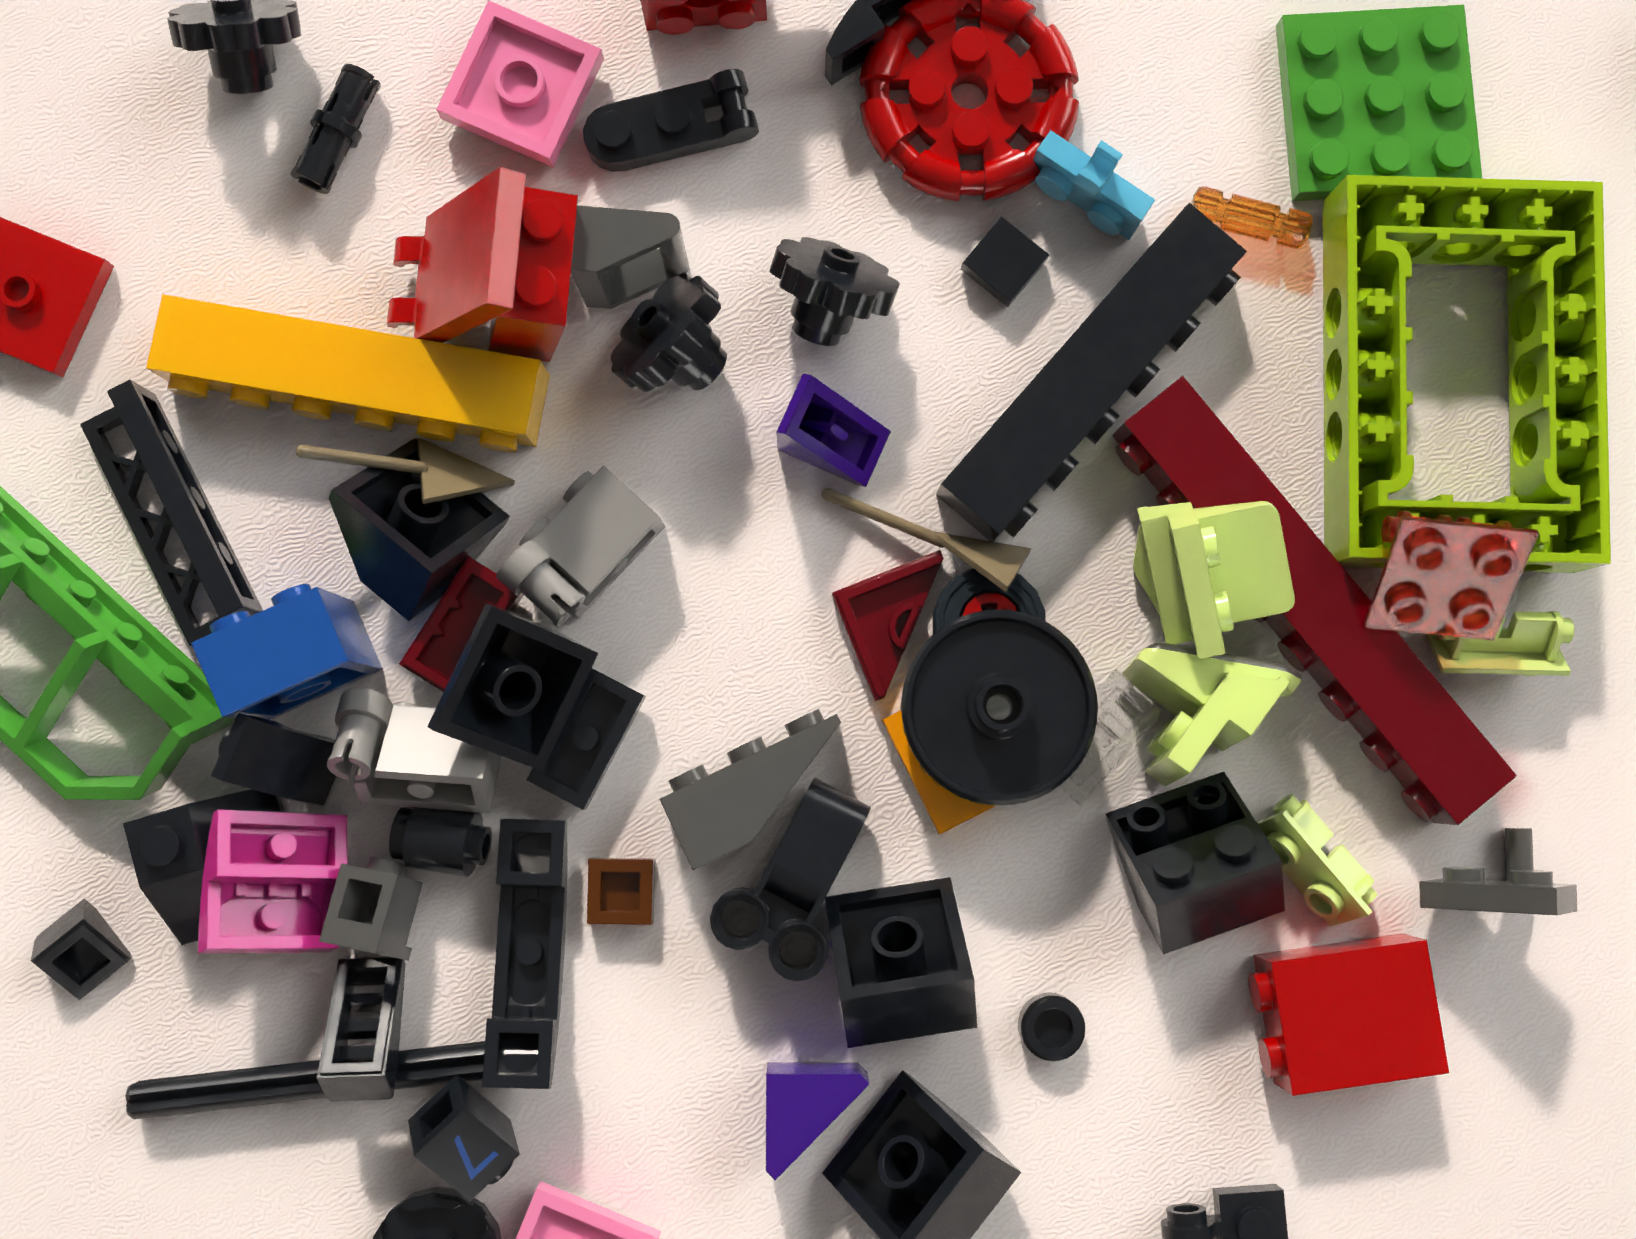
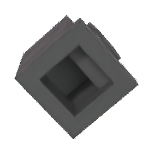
(372, 908)

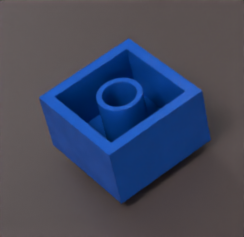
(285, 653)

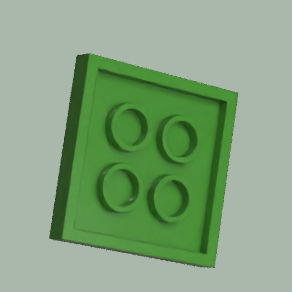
(1377, 96)

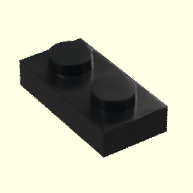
(589, 739)

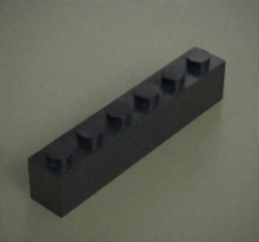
(1090, 373)

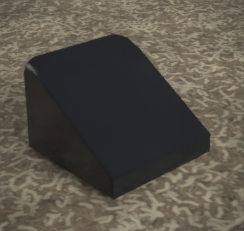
(79, 950)

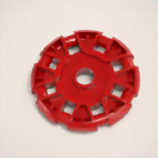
(975, 58)

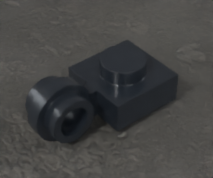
(1239, 1214)

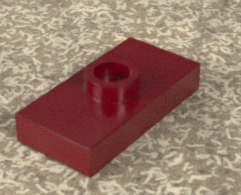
(451, 623)

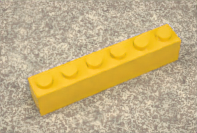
(348, 372)

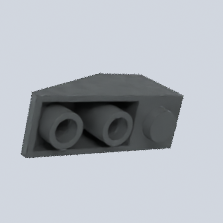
(733, 804)

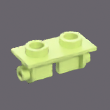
(1524, 648)
(1331, 884)

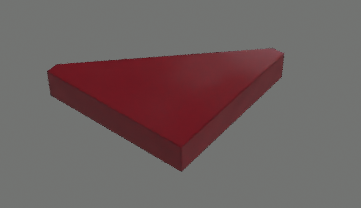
(883, 614)

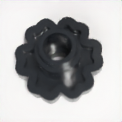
(237, 38)
(831, 287)
(671, 338)

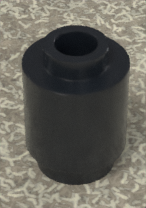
(440, 840)

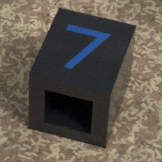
(463, 1138)

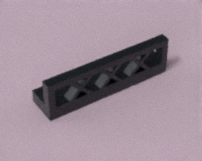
(184, 509)

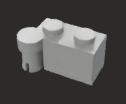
(581, 546)
(405, 760)

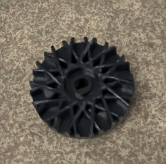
(1048, 699)

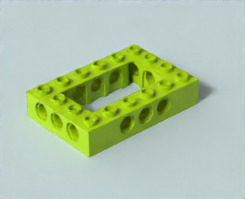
(1556, 356)

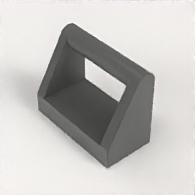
(620, 256)

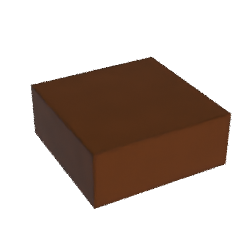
(621, 891)

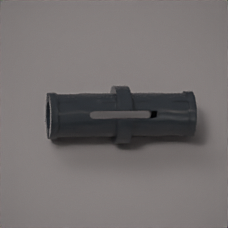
(336, 128)

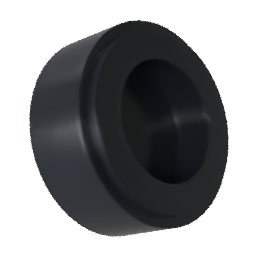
(1051, 1026)

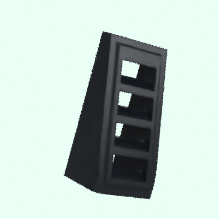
(363, 1070)

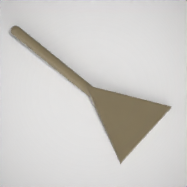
(992, 559)

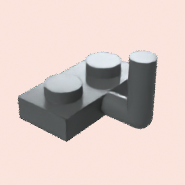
(1522, 892)

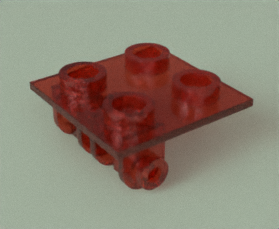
(1448, 575)

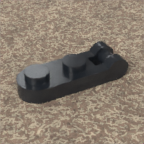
(670, 123)

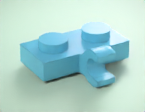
(1091, 184)

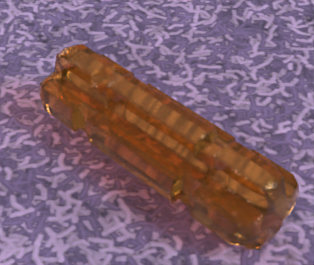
(1254, 217)

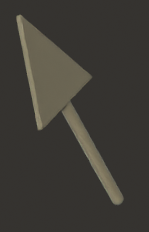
(441, 471)

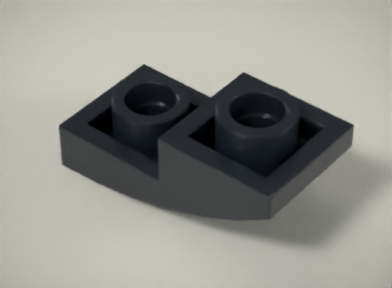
(275, 760)

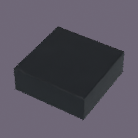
(1004, 261)

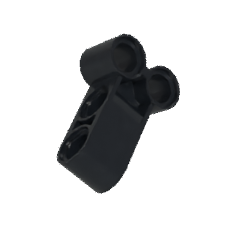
(798, 877)

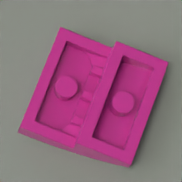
(269, 881)

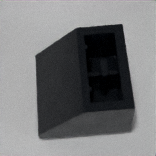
(1197, 862)

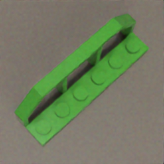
(104, 630)

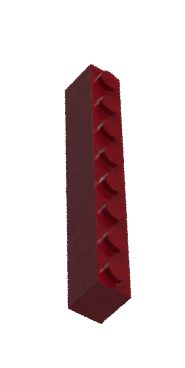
(1363, 672)

